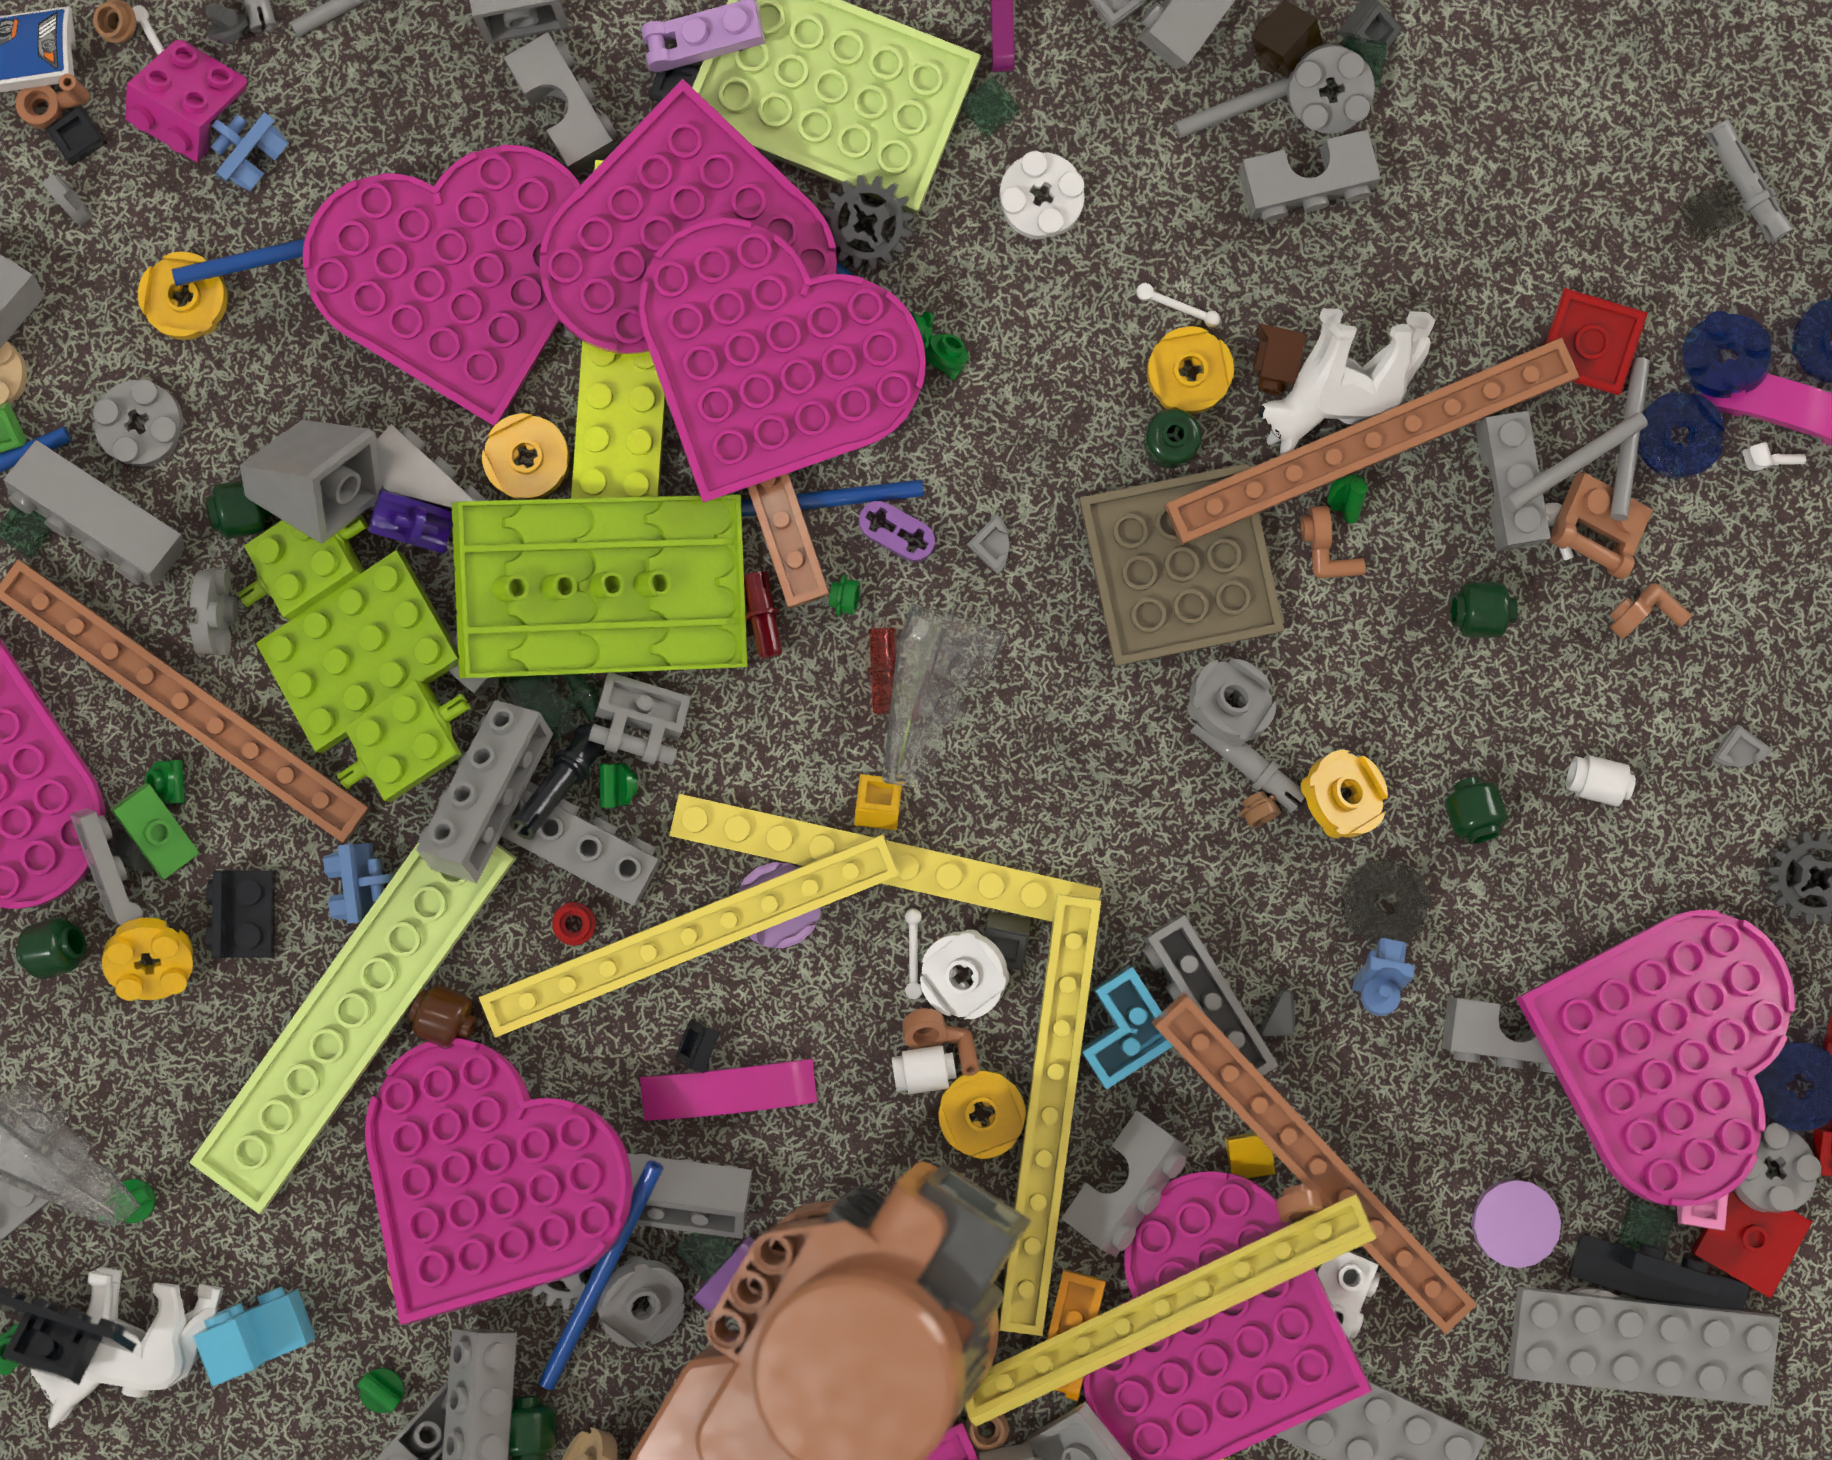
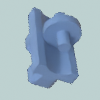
(261, 135)
(360, 881)
(1383, 977)

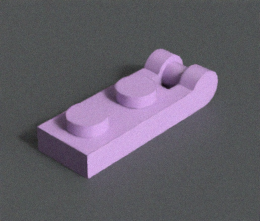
(703, 35)

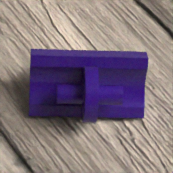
(411, 521)

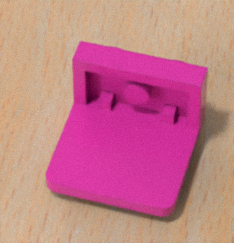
(181, 97)

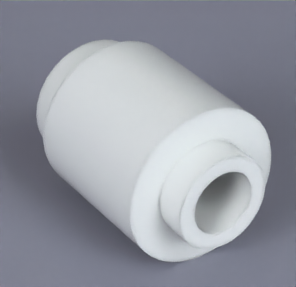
(1600, 780)
(923, 1070)

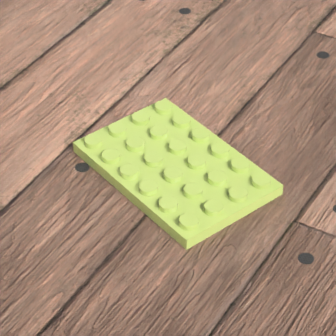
(843, 94)

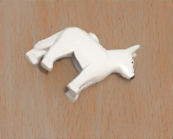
(1341, 388)
(159, 1358)

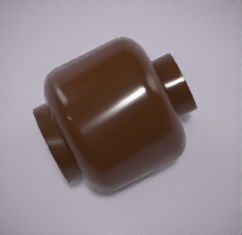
(442, 1016)

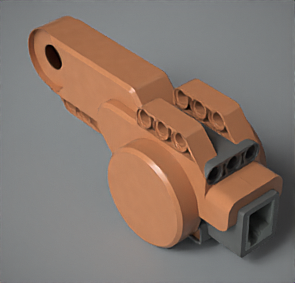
(861, 1334)

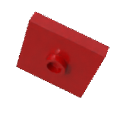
(1598, 338)
(1754, 1244)

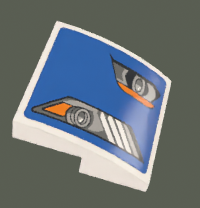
(36, 48)

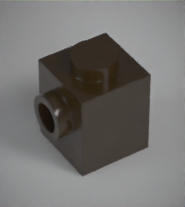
(1285, 38)

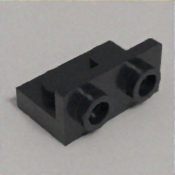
(241, 914)

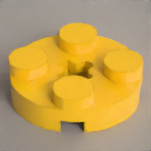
(165, 314)
(1204, 351)
(503, 449)
(1325, 799)
(142, 981)
(971, 1136)

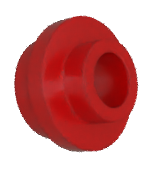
(560, 927)

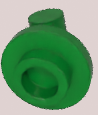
(947, 354)
(1348, 497)
(167, 781)
(617, 785)
(144, 1196)
(381, 1390)

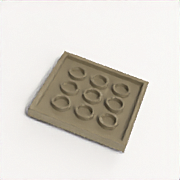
(1173, 596)

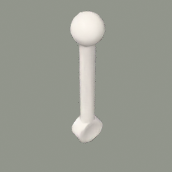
(142, 18)
(1145, 292)
(913, 989)

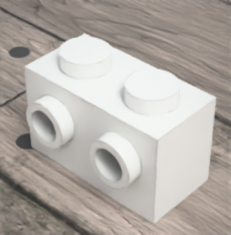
(1347, 1284)

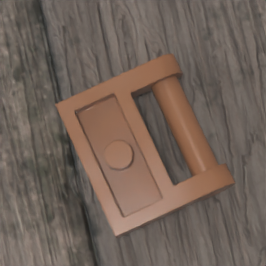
(1590, 505)

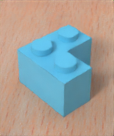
(1133, 1038)
(245, 1339)

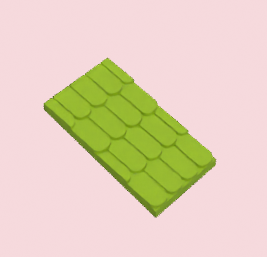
(598, 585)

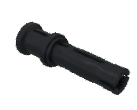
(570, 768)

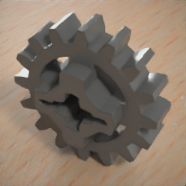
(859, 203)
(1798, 887)

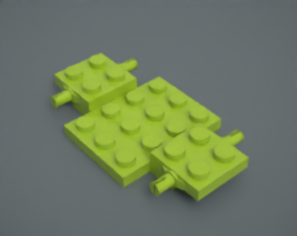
(357, 655)

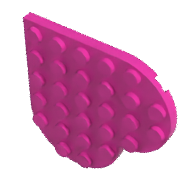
(661, 178)
(444, 271)
(771, 362)
(39, 789)
(1666, 1049)
(484, 1183)
(1239, 1370)

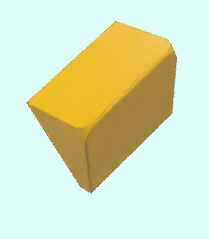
(877, 803)
(1249, 1156)

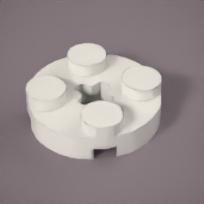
(1033, 172)
(970, 951)

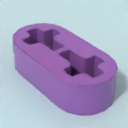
(902, 522)
(715, 1286)

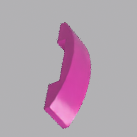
(1783, 404)
(728, 1090)

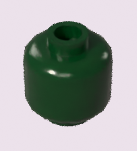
(1158, 443)
(233, 512)
(1483, 609)
(1476, 810)
(50, 948)
(532, 1429)

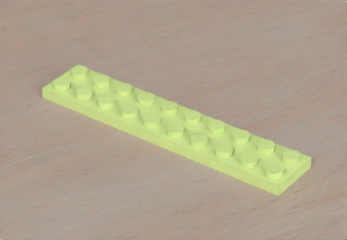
(342, 1027)

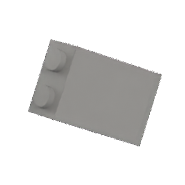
(517, 18)
(315, 476)

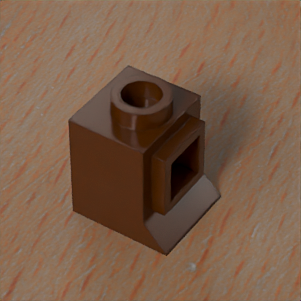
(1277, 359)

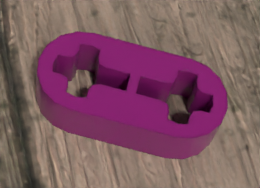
(1002, 35)

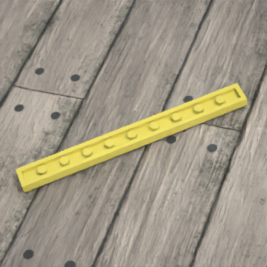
(918, 867)
(689, 935)
(1050, 1111)
(1171, 1308)

